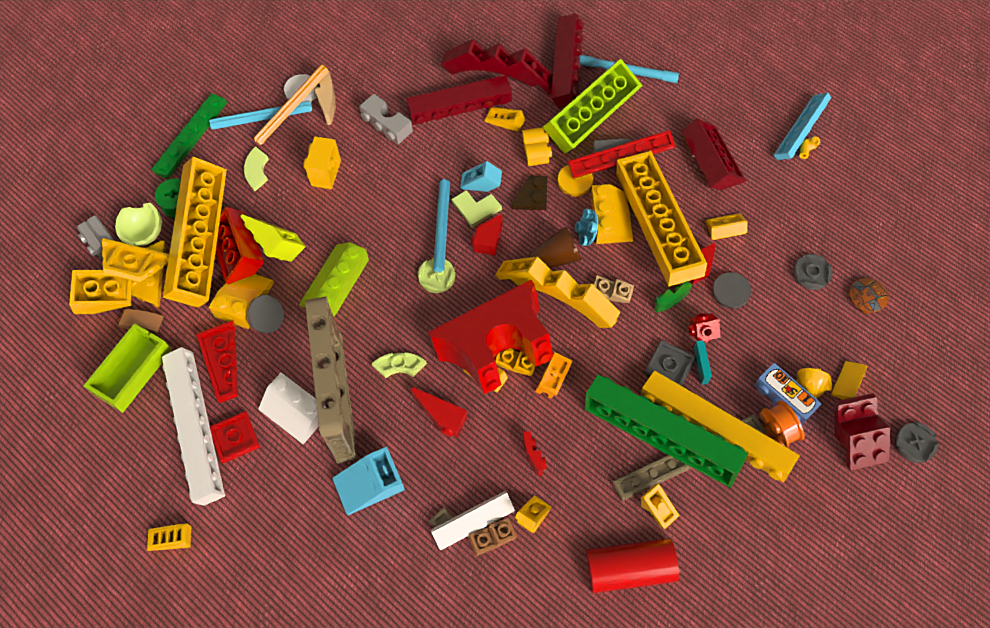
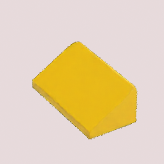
(726, 226)
(849, 380)

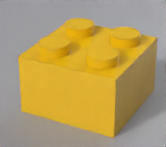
(322, 162)

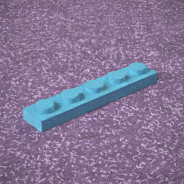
(802, 126)

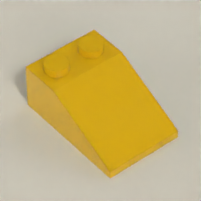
(98, 292)
(234, 298)

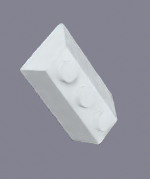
(290, 408)

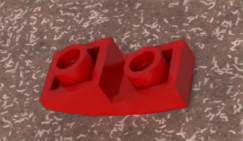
(535, 459)

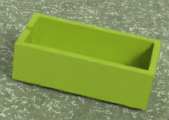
(127, 368)

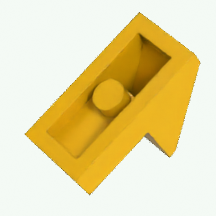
(659, 506)
(532, 513)

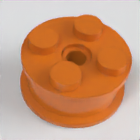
(782, 424)

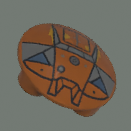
(869, 295)

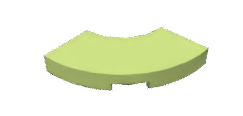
(254, 168)
(399, 362)

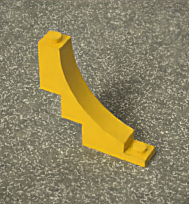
(562, 286)

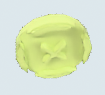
(434, 281)

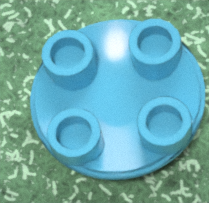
(587, 227)

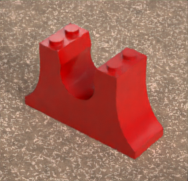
(490, 328)

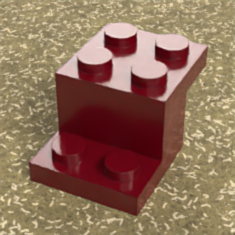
(862, 432)

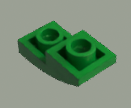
(670, 298)

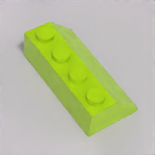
(338, 275)

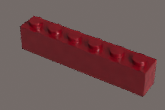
(567, 60)
(459, 99)

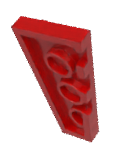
(220, 357)

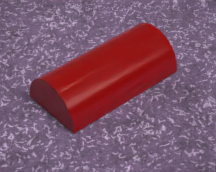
(632, 565)

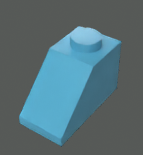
(481, 177)

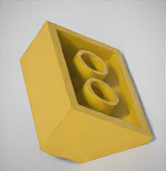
(612, 214)

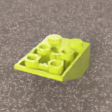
(274, 239)

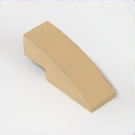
(326, 97)

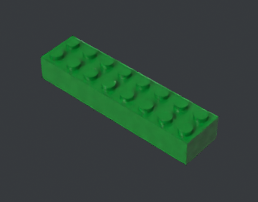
(665, 430)

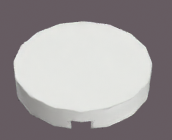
(295, 83)

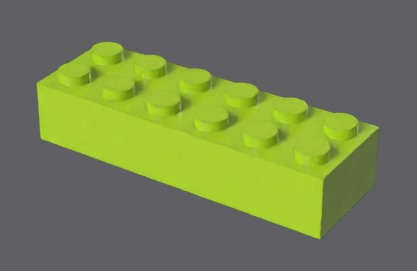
(592, 106)

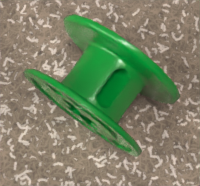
(167, 196)

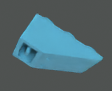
(368, 481)

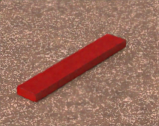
(608, 158)

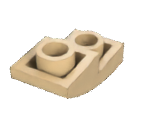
(614, 291)

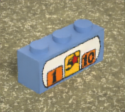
(780, 386)

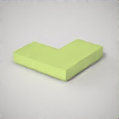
(476, 212)

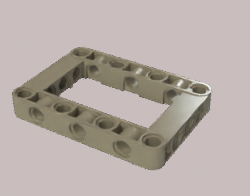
(325, 345)

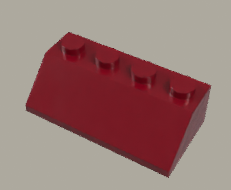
(712, 155)

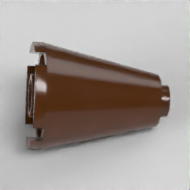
(557, 250)

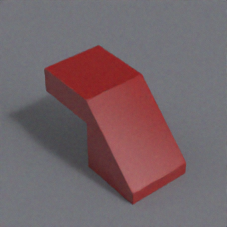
(708, 253)

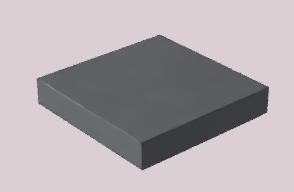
(670, 362)

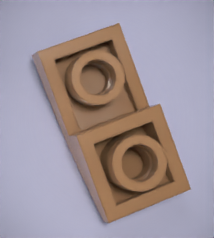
(146, 320)
(492, 537)

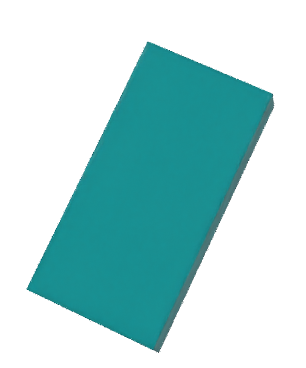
(702, 362)

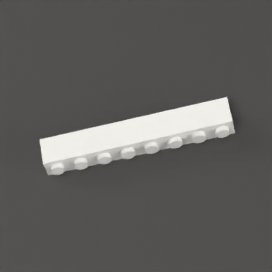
(192, 427)

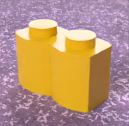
(536, 147)

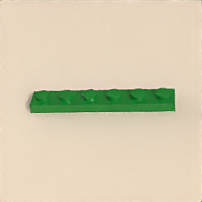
(189, 136)

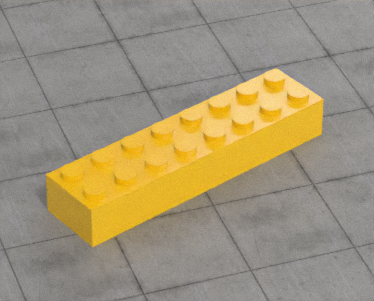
(660, 219)
(195, 233)

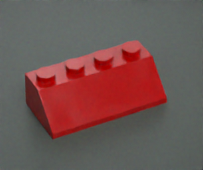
(236, 247)

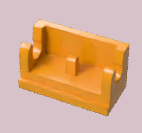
(554, 375)

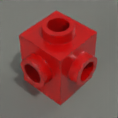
(704, 327)

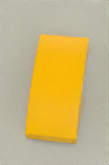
(515, 362)

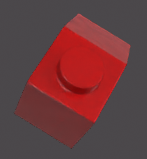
(488, 236)

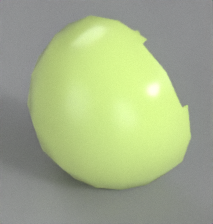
(138, 225)

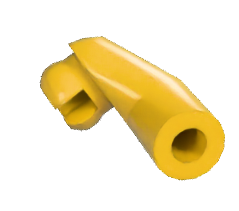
(807, 145)

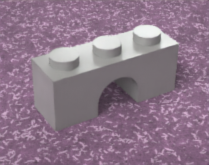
(395, 127)

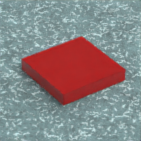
(234, 437)

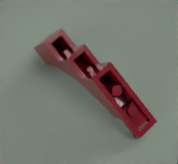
(496, 59)

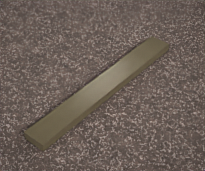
(661, 470)

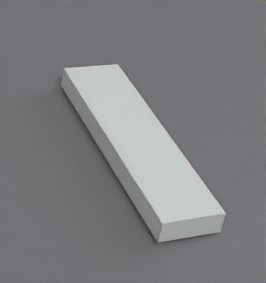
(472, 520)

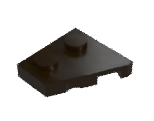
(532, 194)

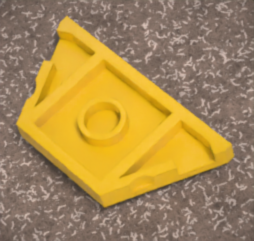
(131, 261)
(150, 288)

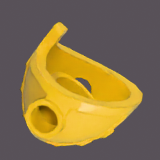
(814, 381)

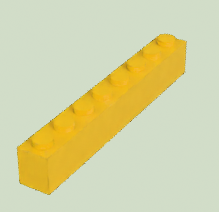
(762, 450)

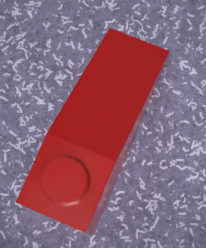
(444, 415)

